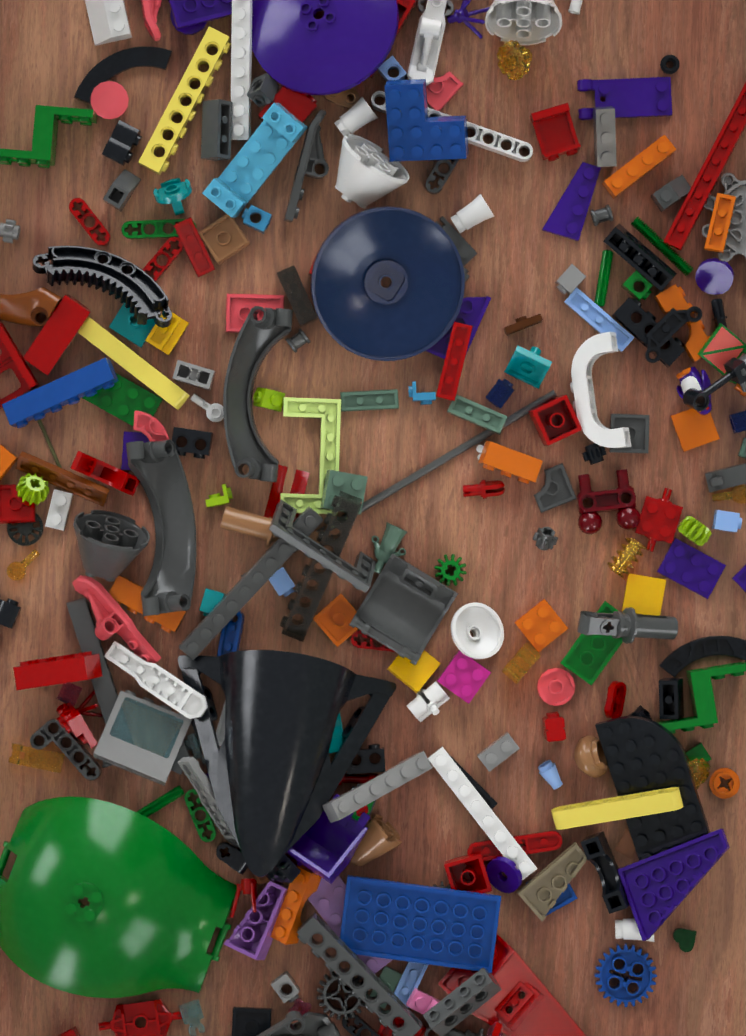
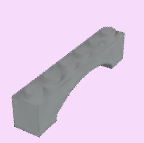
(377, 787)

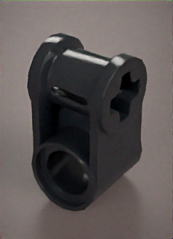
(234, 859)

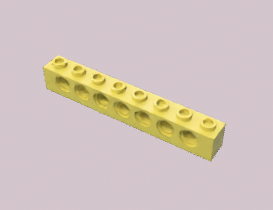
(212, 38)

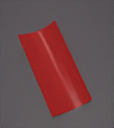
(298, 487)

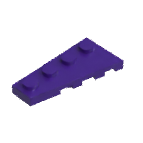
(573, 206)

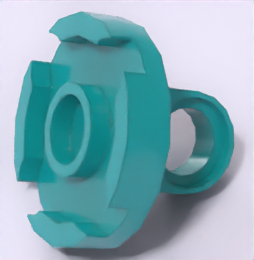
(172, 193)

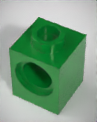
(629, 283)

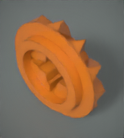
(733, 784)

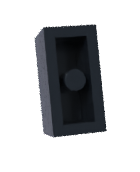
(671, 698)

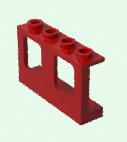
(13, 359)

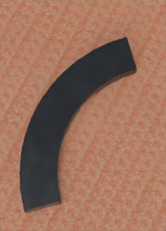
(119, 63)
(703, 648)

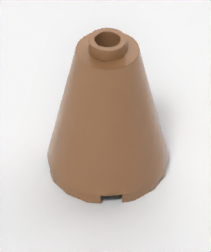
(377, 841)

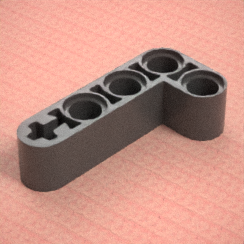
(70, 751)

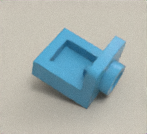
(425, 397)

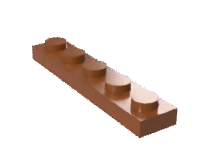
(63, 478)

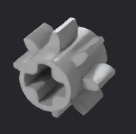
(9, 231)

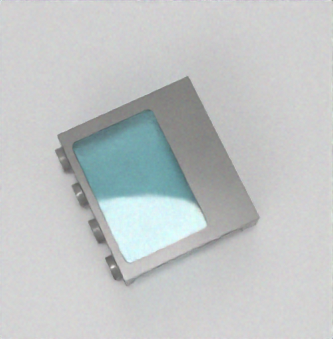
(142, 737)

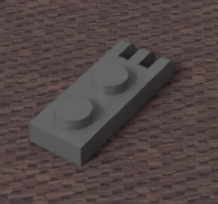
(465, 250)

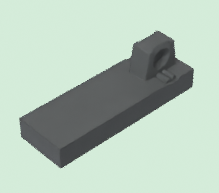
(726, 477)

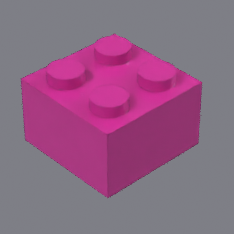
(463, 676)

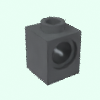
(263, 90)

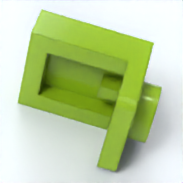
(268, 399)

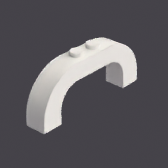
(584, 394)

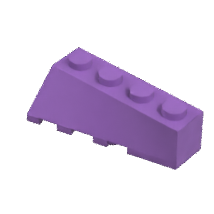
(254, 931)

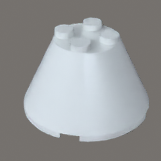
(523, 20)
(366, 172)

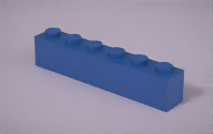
(60, 393)

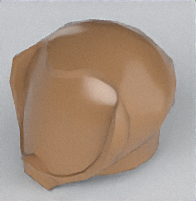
(590, 756)

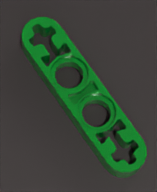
(158, 233)

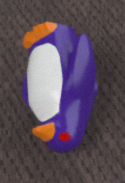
(692, 378)

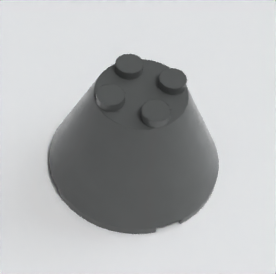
(108, 542)

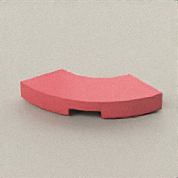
(149, 426)

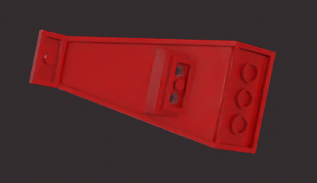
(534, 1014)

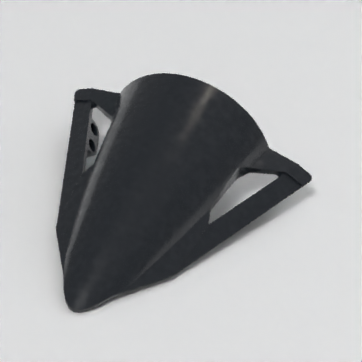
(277, 742)

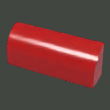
(57, 334)

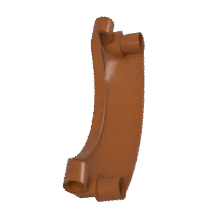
(26, 307)

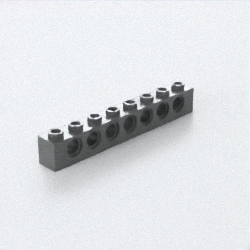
(316, 925)

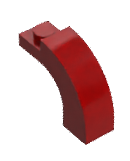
(105, 473)

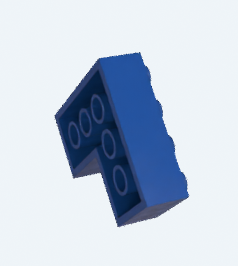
(413, 133)

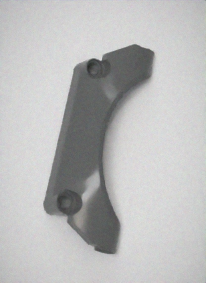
(308, 1025)

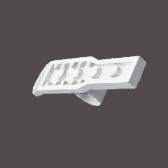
(428, 42)
(159, 682)

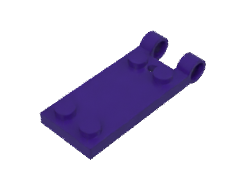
(629, 96)

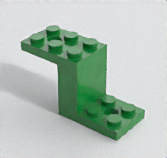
(45, 135)
(702, 696)

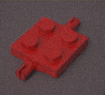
(659, 519)

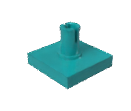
(127, 326)
(528, 366)

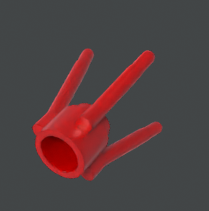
(248, 887)

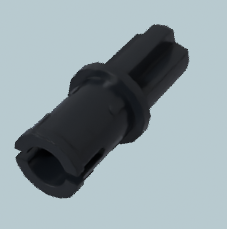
(718, 312)

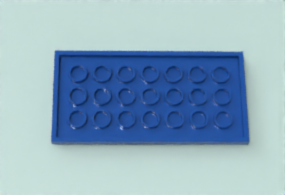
(420, 923)

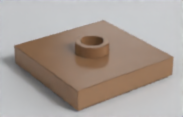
(223, 238)

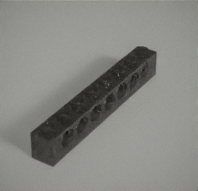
(298, 628)

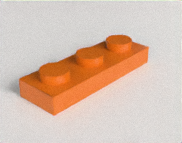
(720, 223)

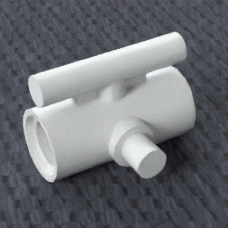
(428, 701)

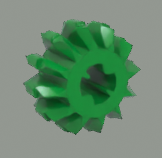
(444, 567)

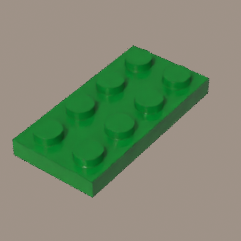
(125, 399)
(591, 652)

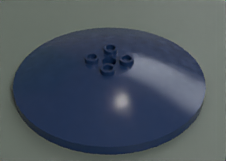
(423, 288)

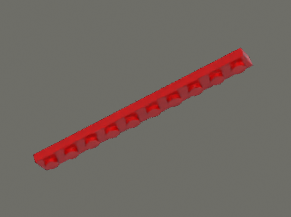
(708, 174)

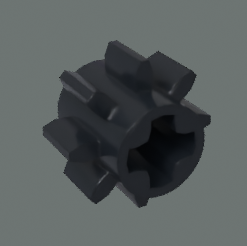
(594, 453)

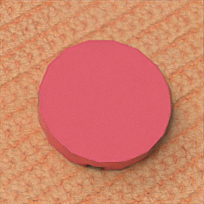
(109, 100)
(556, 686)

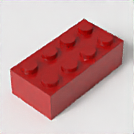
(57, 670)

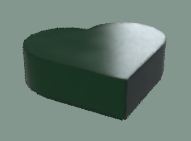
(685, 938)

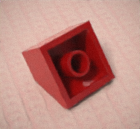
(468, 874)

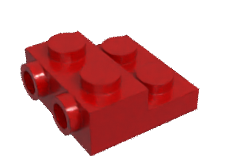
(74, 723)

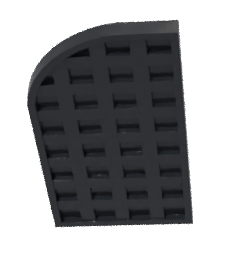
(650, 758)

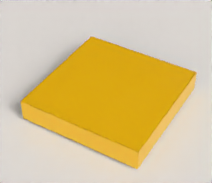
(644, 594)
(414, 675)

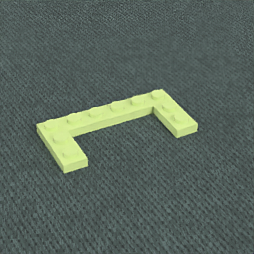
(330, 413)

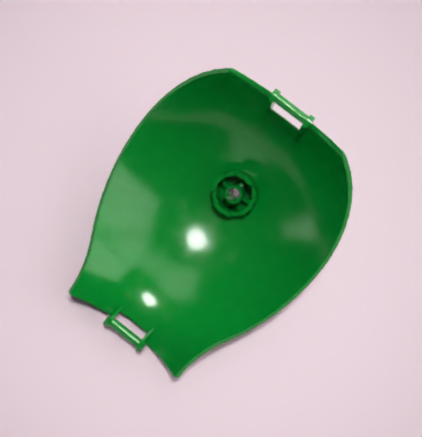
(146, 895)

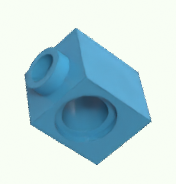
(265, 218)

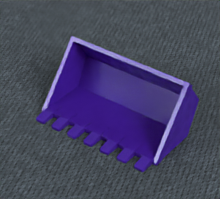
(329, 846)

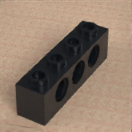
(640, 257)
(623, 316)

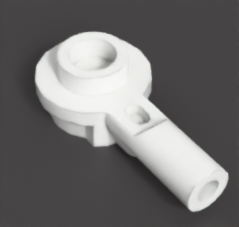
(213, 411)

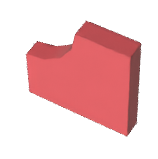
(442, 90)

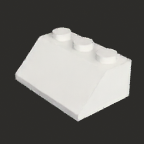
(108, 20)

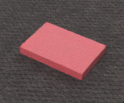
(239, 307)

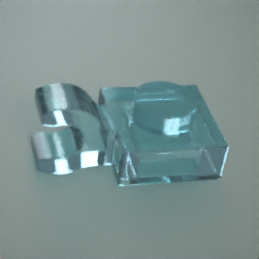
(193, 744)

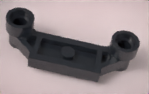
(667, 328)

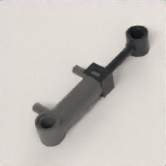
(735, 371)

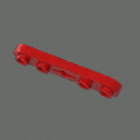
(534, 843)

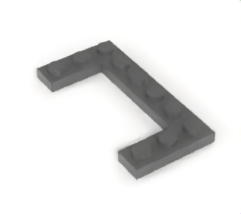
(359, 575)

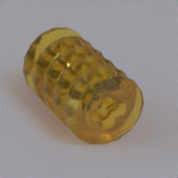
(626, 557)

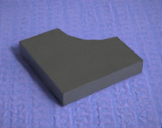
(556, 489)

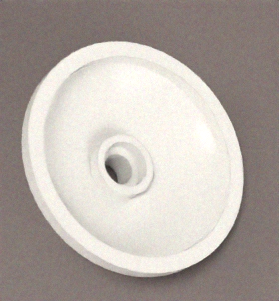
(486, 630)

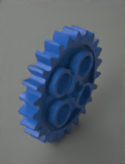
(620, 992)

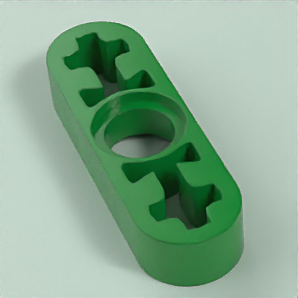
(192, 812)

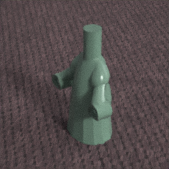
(391, 539)

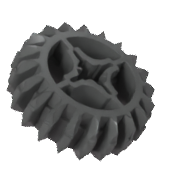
(333, 995)

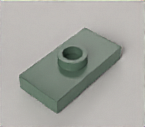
(390, 978)

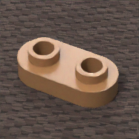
(341, 98)

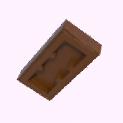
(523, 323)

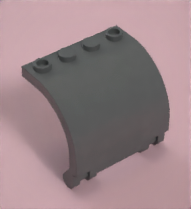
(403, 608)

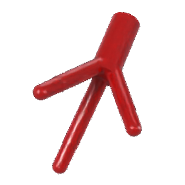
(83, 711)

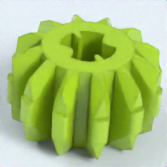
(32, 489)
(694, 530)

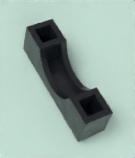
(600, 855)

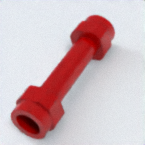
(357, 778)

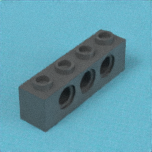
(462, 1002)

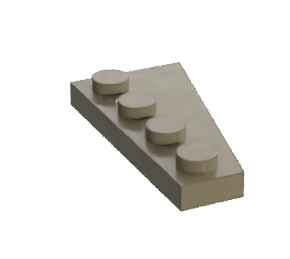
(548, 884)

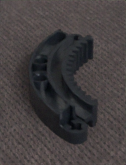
(111, 273)

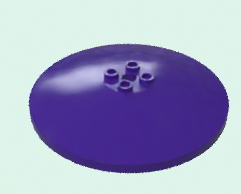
(325, 52)

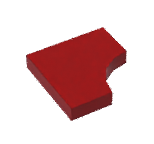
(12, 508)

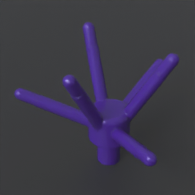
(462, 15)

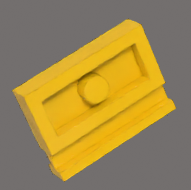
(167, 337)

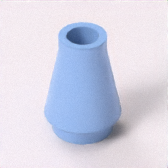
(550, 773)

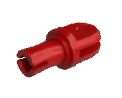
(485, 489)

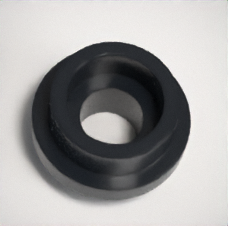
(669, 58)

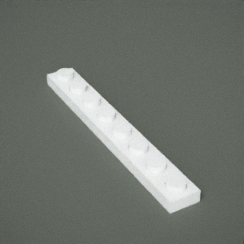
(241, 68)
(481, 811)

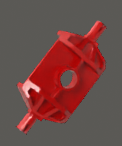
(154, 1011)

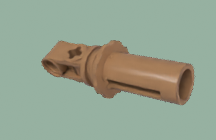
(251, 525)

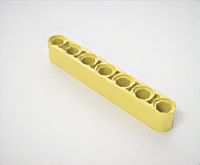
(133, 363)
(617, 808)

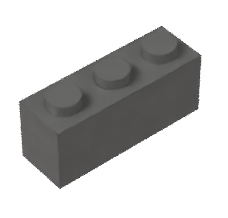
(216, 130)
(604, 136)

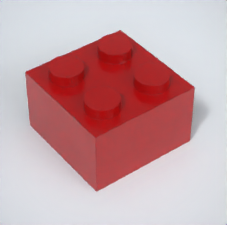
(555, 420)

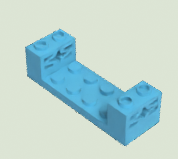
(255, 160)

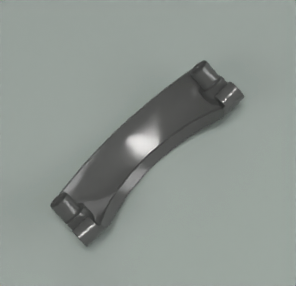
(248, 353)
(170, 499)

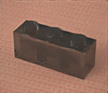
(297, 296)

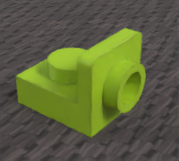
(217, 499)

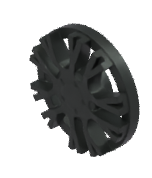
(26, 529)

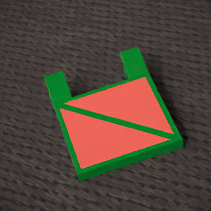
(721, 348)

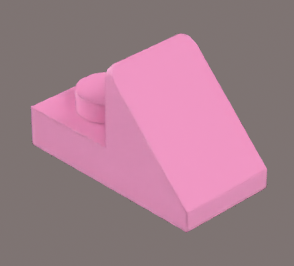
(421, 1001)

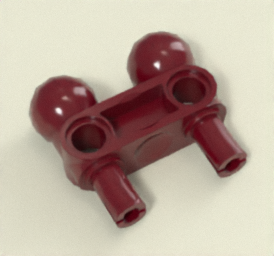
(604, 501)

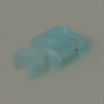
(191, 1014)

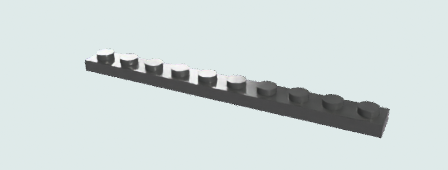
(247, 587)

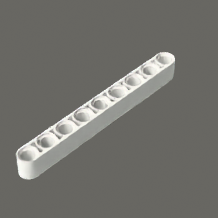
(480, 132)

